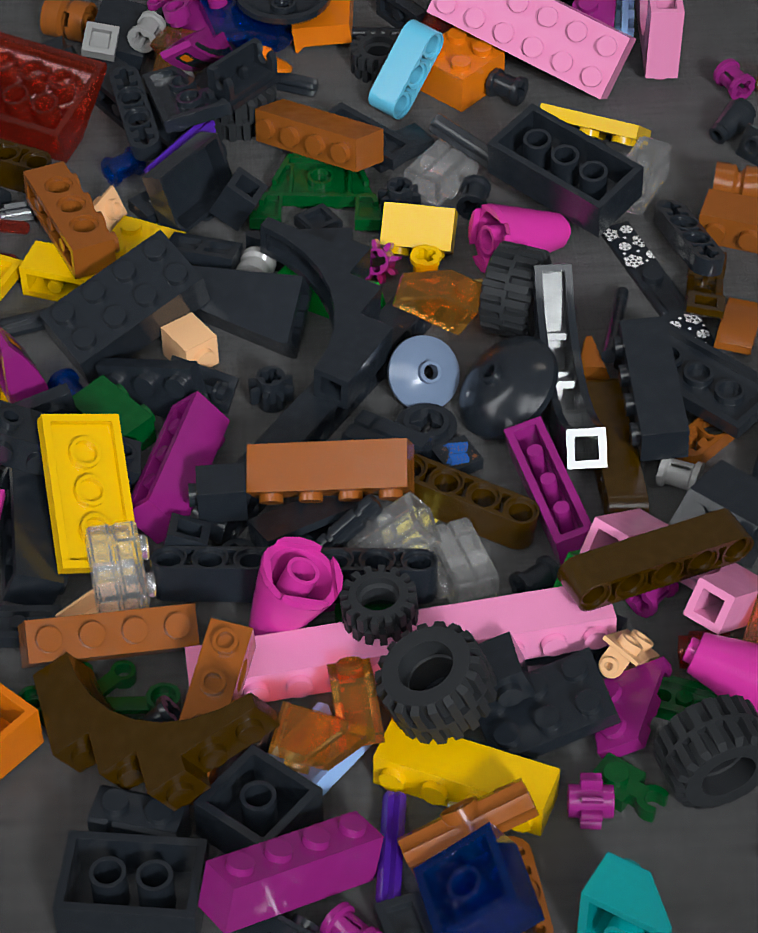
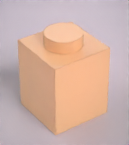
(190, 340)

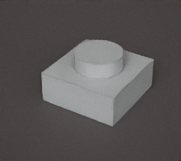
(100, 41)

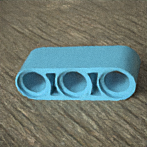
(406, 69)

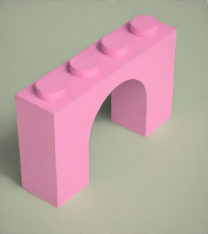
(660, 36)
(719, 599)

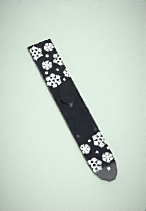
(653, 280)

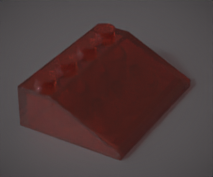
(46, 95)

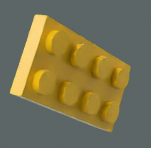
(83, 480)

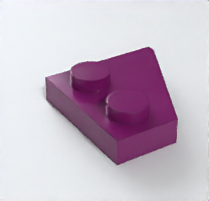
(636, 704)

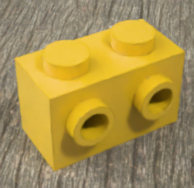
(418, 225)

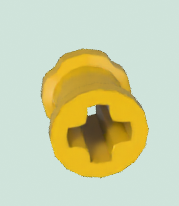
(425, 258)

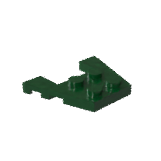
(310, 182)

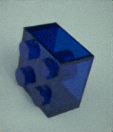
(479, 886)

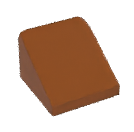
(591, 359)

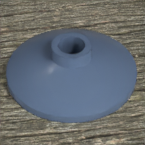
(407, 371)

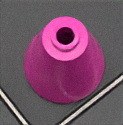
(518, 225)
(293, 586)
(724, 665)

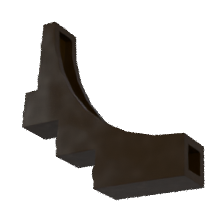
(127, 751)

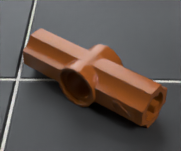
(503, 807)

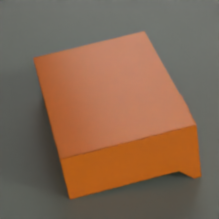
(328, 28)

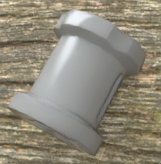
(148, 28)
(679, 473)

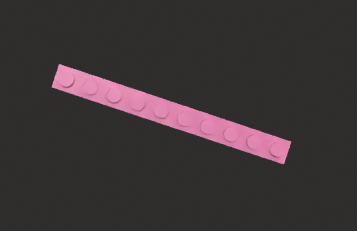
(539, 620)

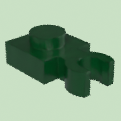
(631, 787)

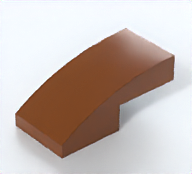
(738, 327)

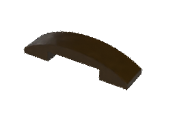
(705, 295)

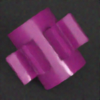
(385, 268)
(590, 801)

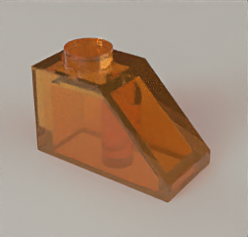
(439, 298)
(355, 694)
(315, 738)

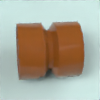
(67, 18)
(731, 180)

